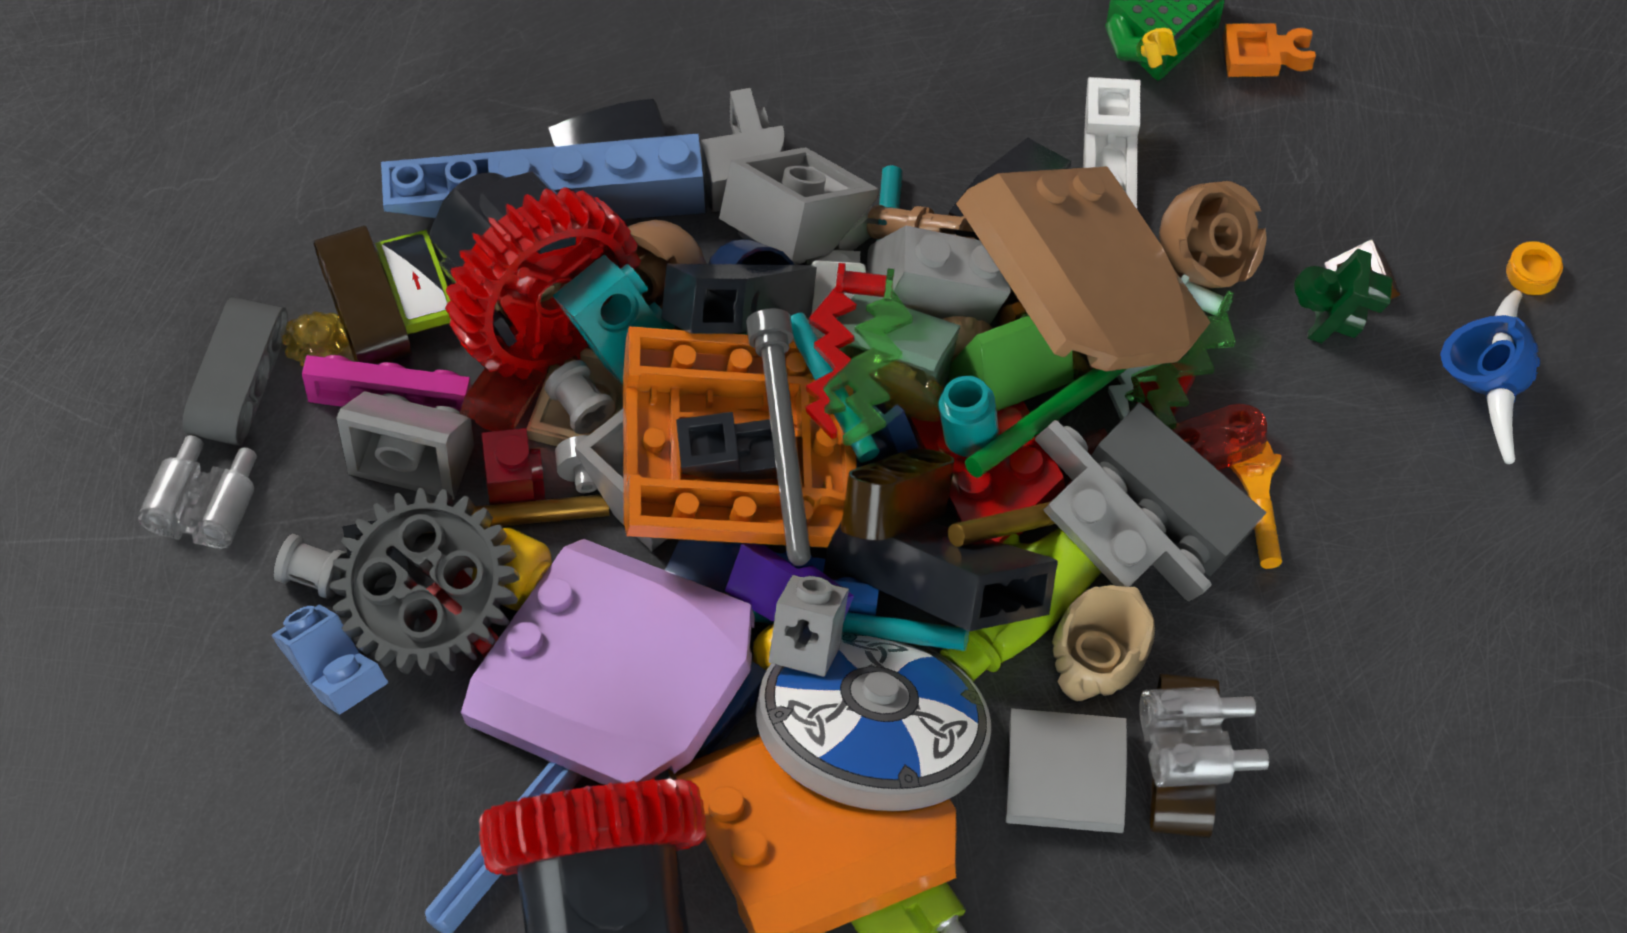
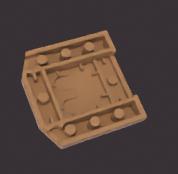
(1085, 266)

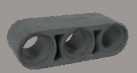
(235, 371)

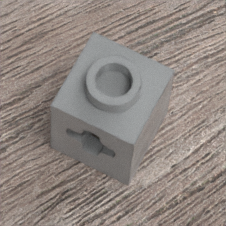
(808, 625)

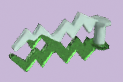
(1197, 362)

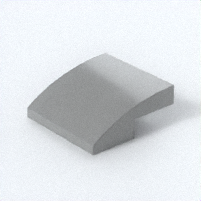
(1066, 770)

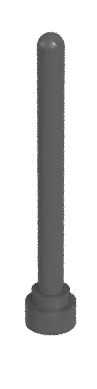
(770, 335)

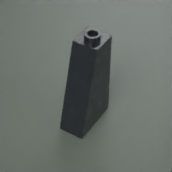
(964, 585)

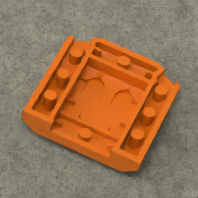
(696, 375)
(807, 858)

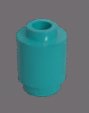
(968, 415)

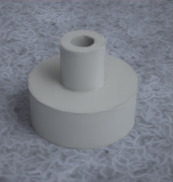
(570, 467)

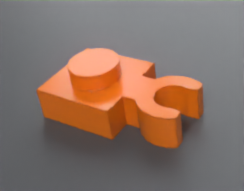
(1260, 52)

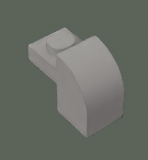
(749, 138)

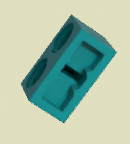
(608, 326)

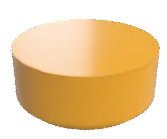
(1534, 268)

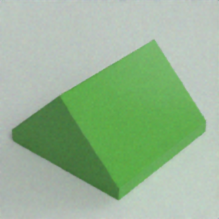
(1013, 363)

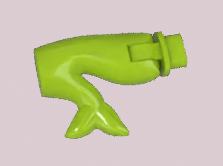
(997, 644)

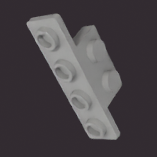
(1109, 524)

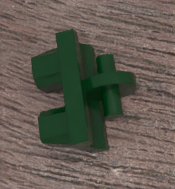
(1342, 295)

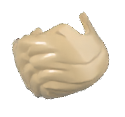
(1102, 641)

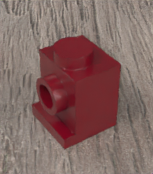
(512, 468)

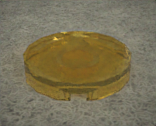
(914, 398)

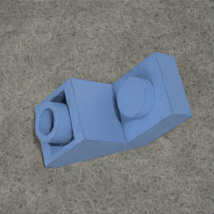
(328, 658)

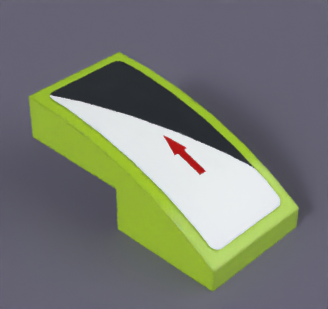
(415, 280)

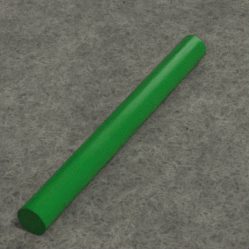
(1038, 420)

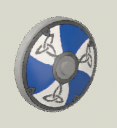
(880, 729)

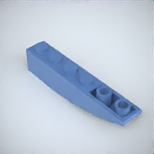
(629, 175)

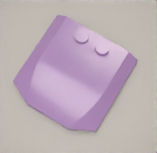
(612, 667)

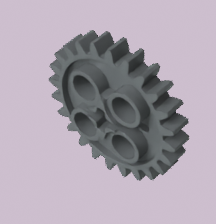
(389, 619)

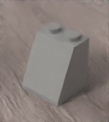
(940, 273)

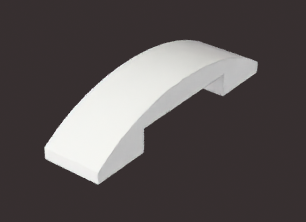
(1113, 129)

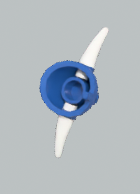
(1496, 360)

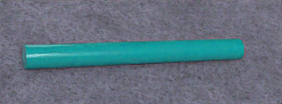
(900, 630)

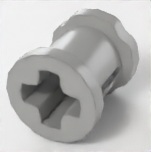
(579, 396)
(307, 565)

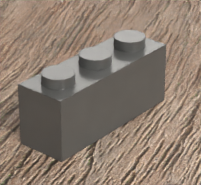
(1180, 487)

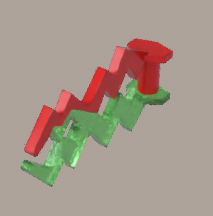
(889, 316)

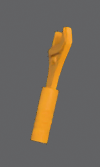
(1256, 479)

